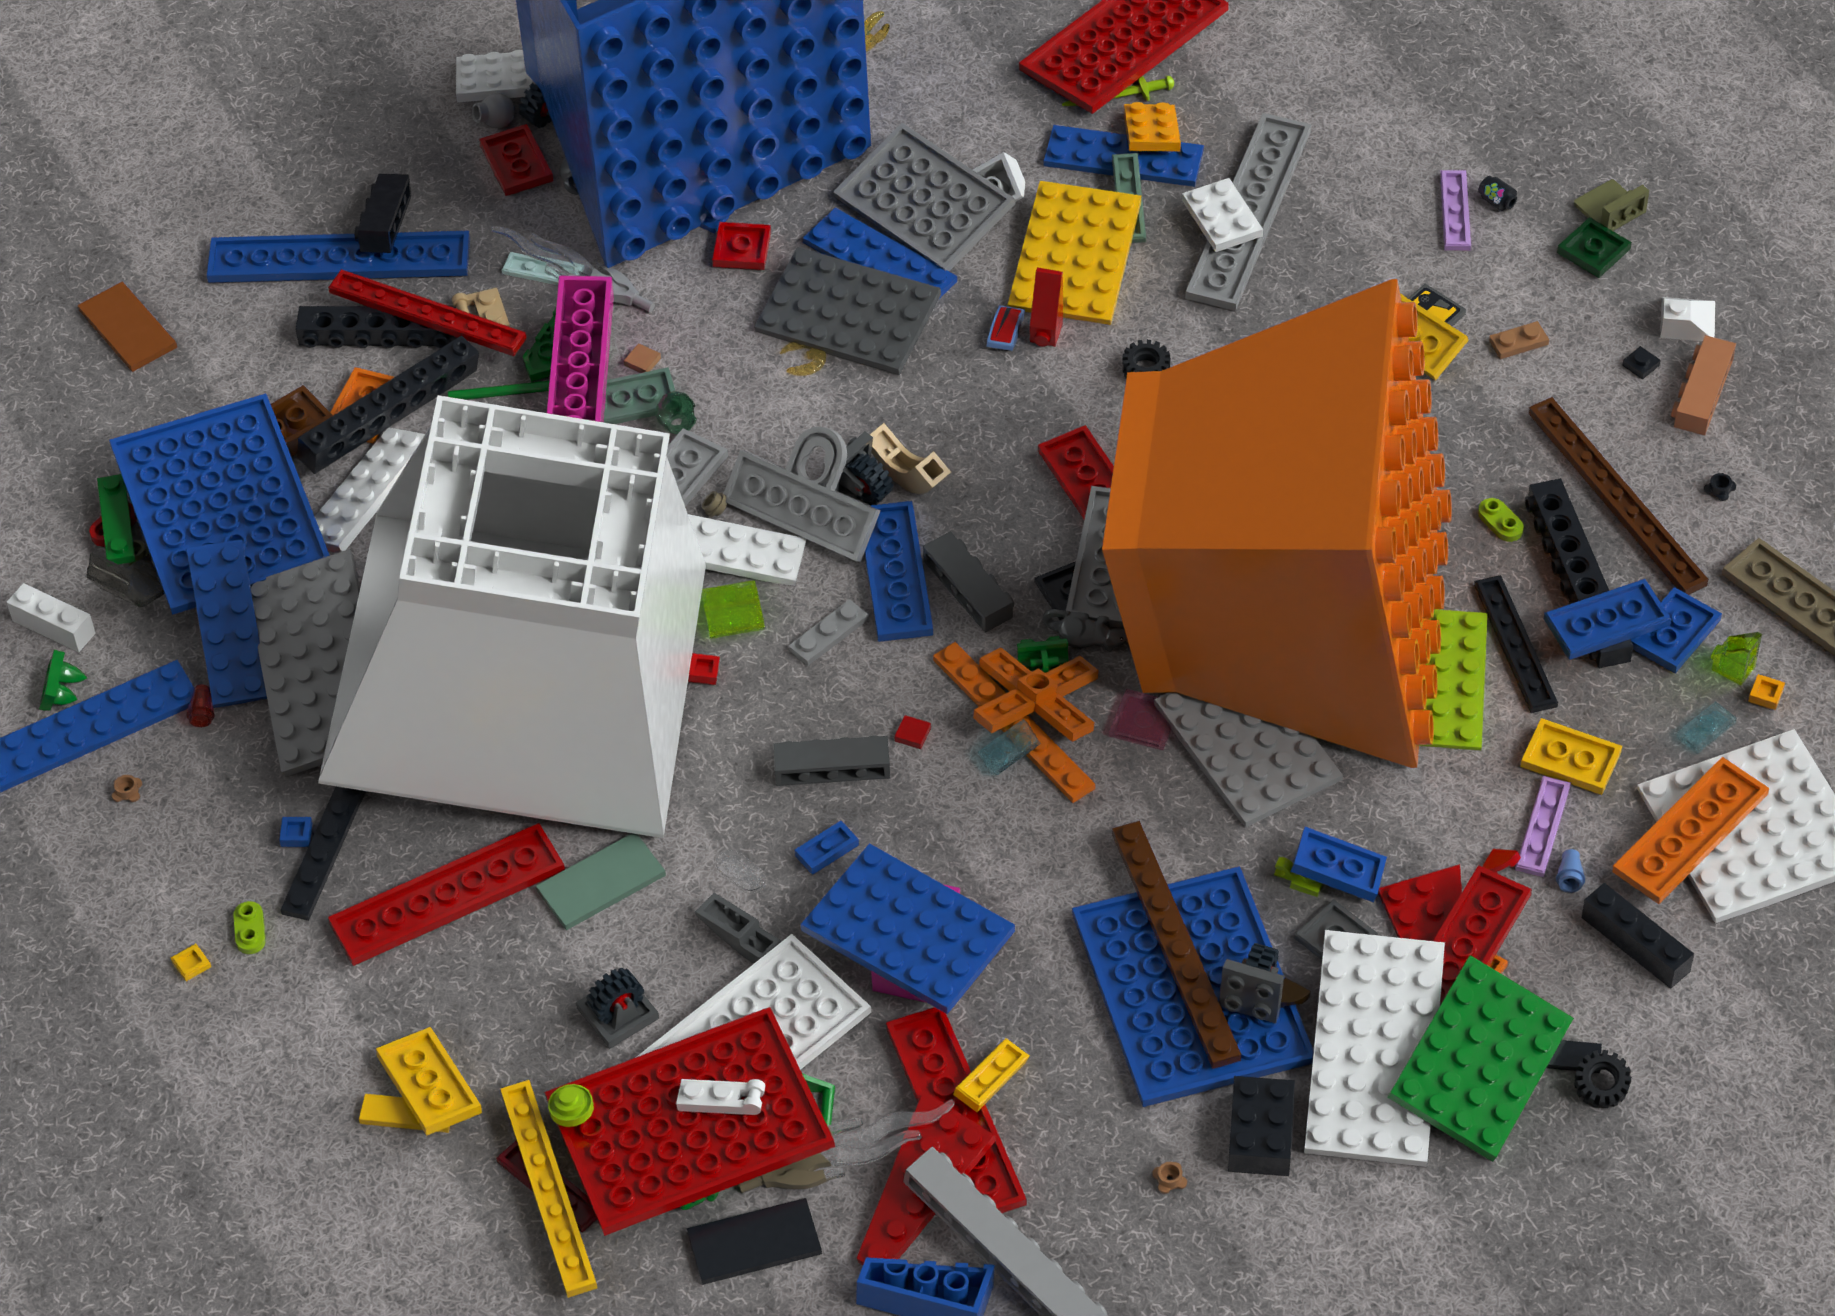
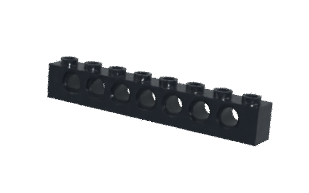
(387, 405)
(1571, 556)

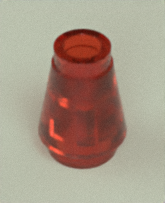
(201, 707)

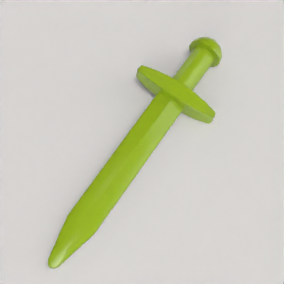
(1143, 87)

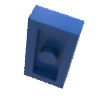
(826, 847)

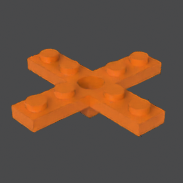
(1036, 693)

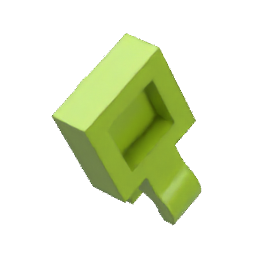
(1298, 882)

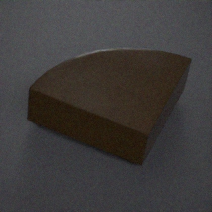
(1293, 993)

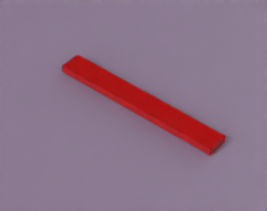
(427, 312)

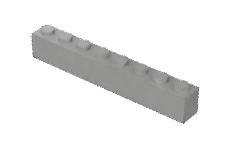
(997, 1238)

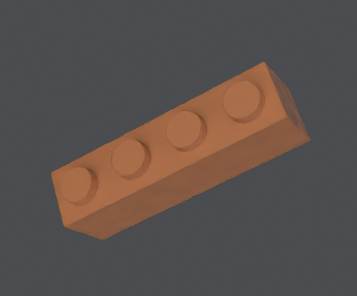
(1704, 385)

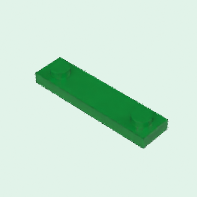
(116, 519)

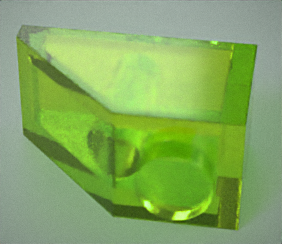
(1737, 656)

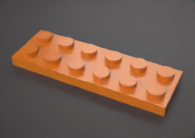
(1690, 830)

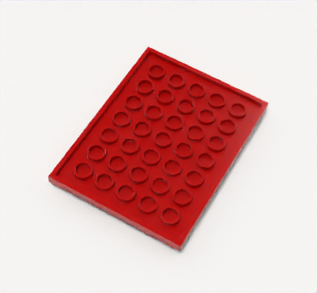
(650, 1158)

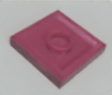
(1140, 721)

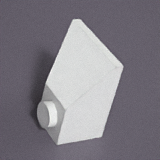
(1005, 174)
(1687, 319)

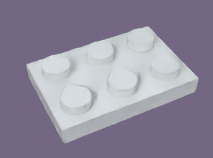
(1222, 215)

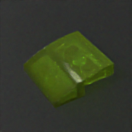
(732, 609)

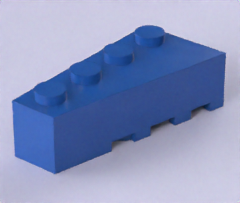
(924, 1288)

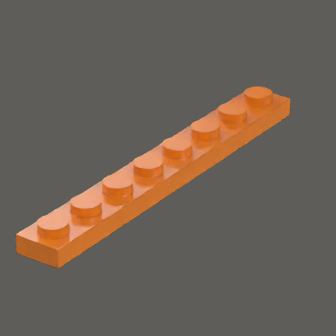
(983, 689)

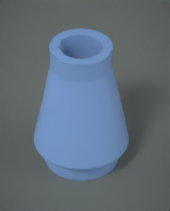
(1570, 873)

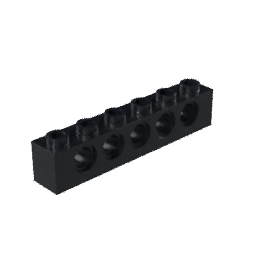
(362, 328)

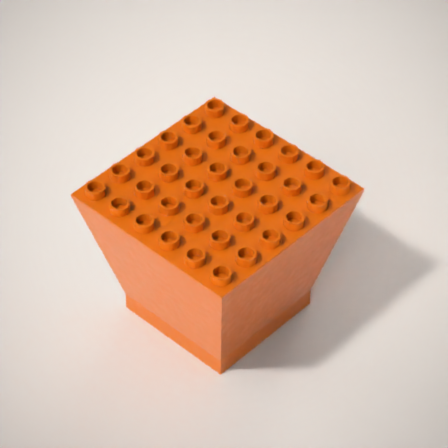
(1287, 526)

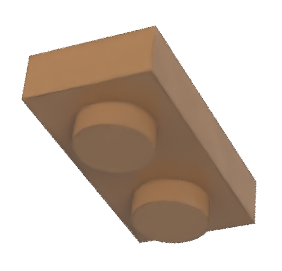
(1519, 340)

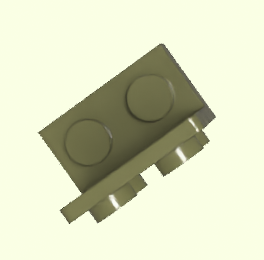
(1613, 204)

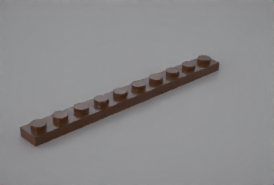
(1618, 496)
(1176, 945)

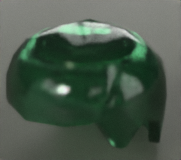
(675, 406)

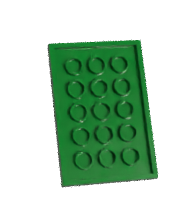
(1480, 1058)

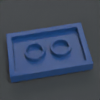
(1688, 629)
(1339, 864)

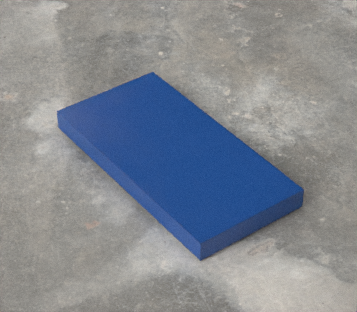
(1607, 619)

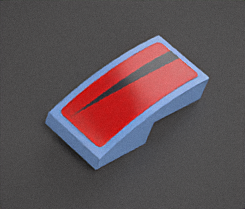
(1005, 328)

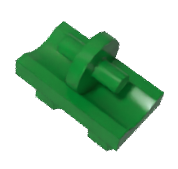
(1043, 654)

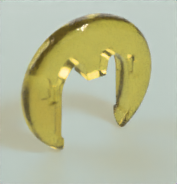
(869, 23)
(810, 368)

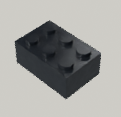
(1261, 1126)

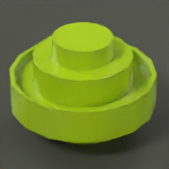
(570, 1105)

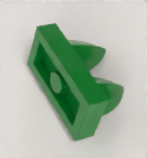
(57, 672)

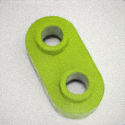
(1499, 518)
(249, 926)

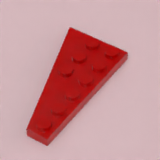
(900, 1211)

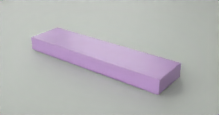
(1455, 210)
(1543, 826)

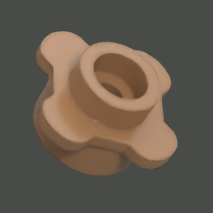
(124, 782)
(1169, 1169)

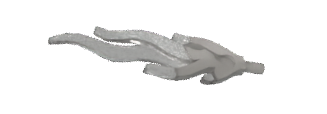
(567, 262)

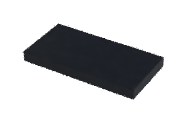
(754, 1241)

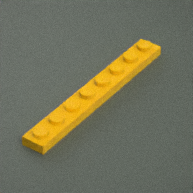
(548, 1189)

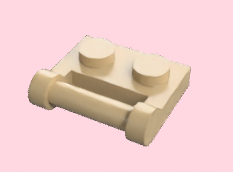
(487, 304)

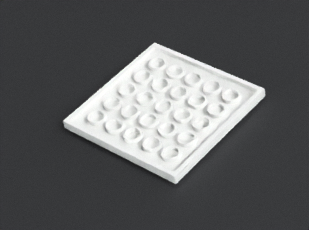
(1779, 845)

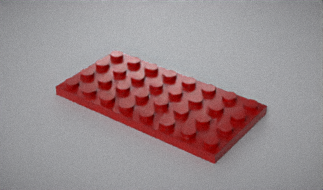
(1116, 46)

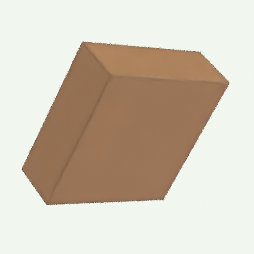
(642, 359)

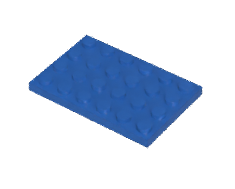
(908, 928)

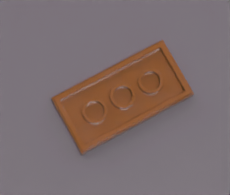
(127, 326)

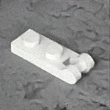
(720, 1096)

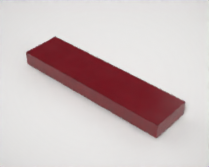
(581, 1206)

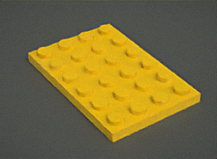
(1084, 237)

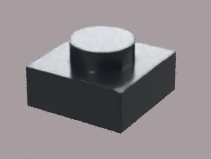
(1641, 362)

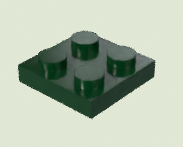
(1594, 247)

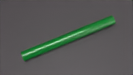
(503, 390)

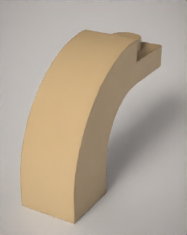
(906, 469)

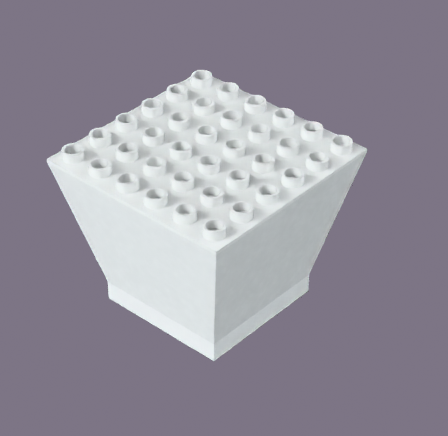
(523, 623)

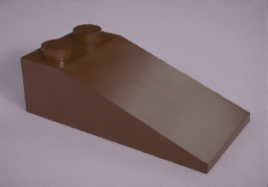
(298, 414)

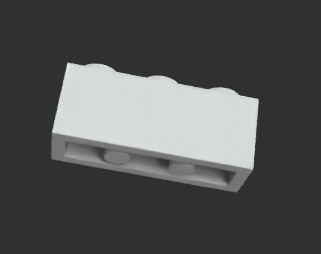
(51, 617)

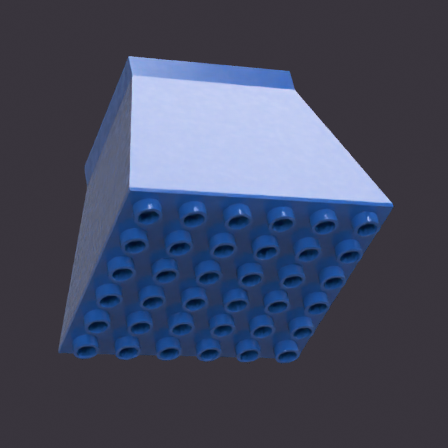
(694, 104)

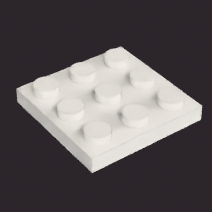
(491, 74)

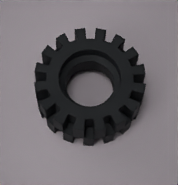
(1145, 352)
(1602, 1062)

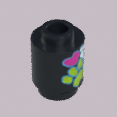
(1498, 193)

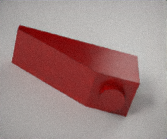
(1047, 307)

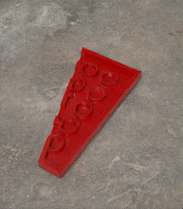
(1422, 903)

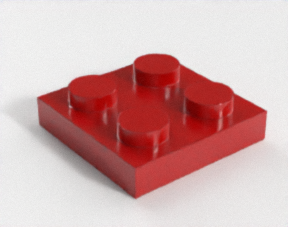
(741, 245)

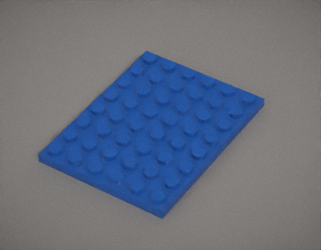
(214, 483)
(1145, 1001)

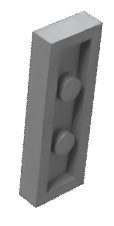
(828, 632)

